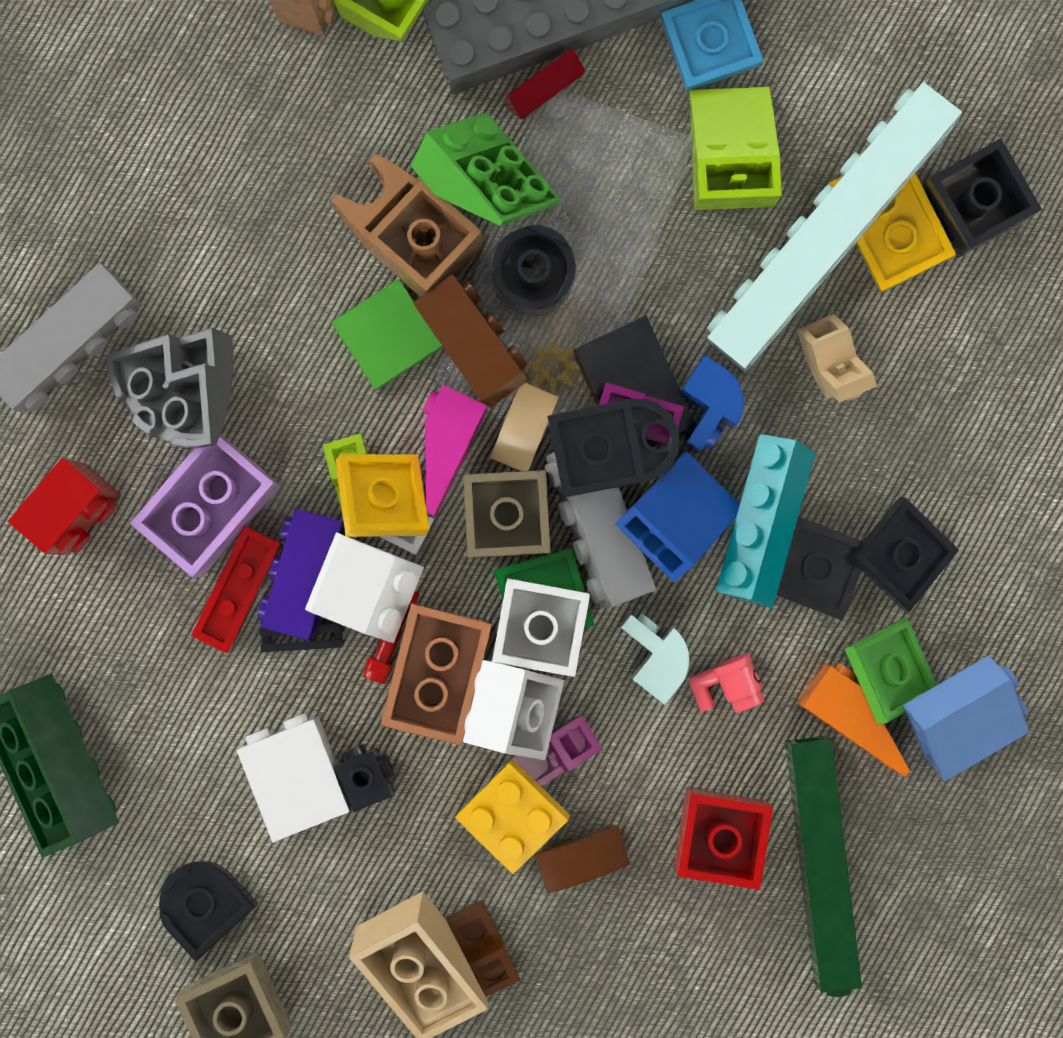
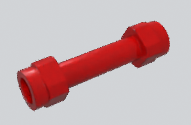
(378, 667)

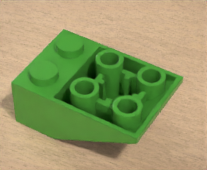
(481, 171)

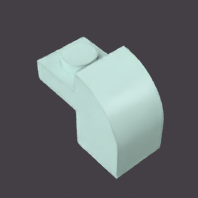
(666, 663)

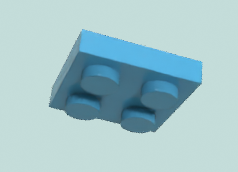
(710, 41)

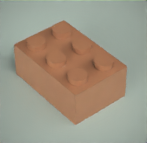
(436, 673)

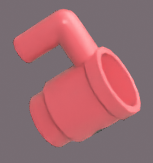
(737, 681)

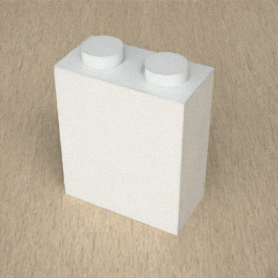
(293, 776)

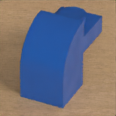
(719, 396)

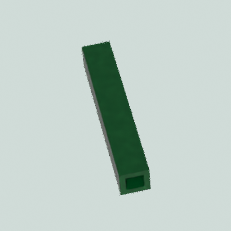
(823, 865)

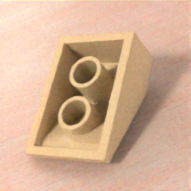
(418, 967)

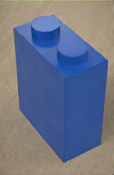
(679, 516)

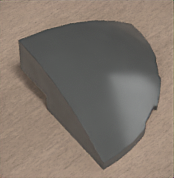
(177, 385)

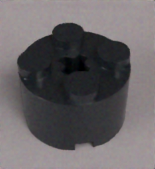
(524, 249)

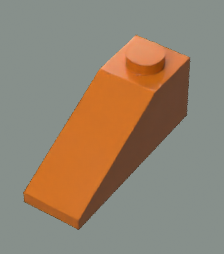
(843, 706)

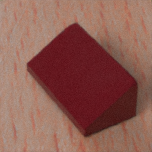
(544, 84)

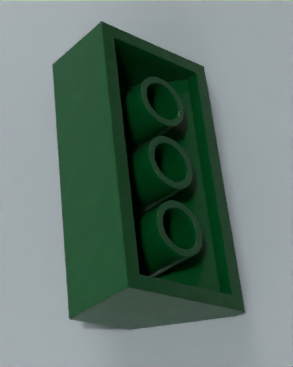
(51, 768)

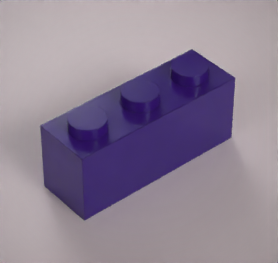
(296, 572)

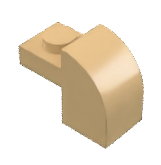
(834, 359)

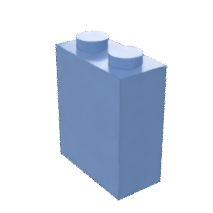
(968, 717)

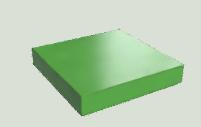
(387, 335)
(890, 669)

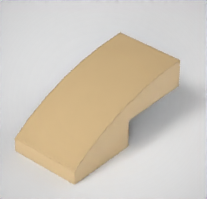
(524, 427)

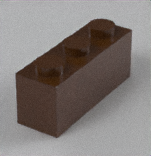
(473, 340)

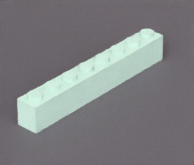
(834, 226)

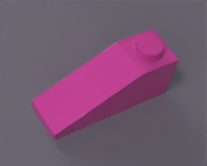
(449, 433)

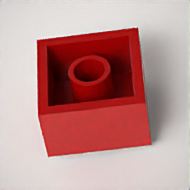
(65, 508)
(723, 838)

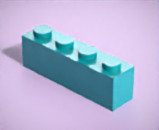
(766, 520)

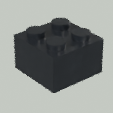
(980, 198)

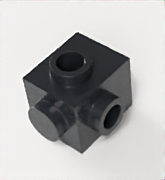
(365, 776)

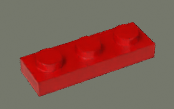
(236, 589)

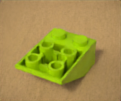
(734, 149)

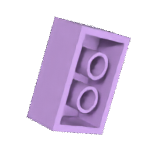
(205, 506)

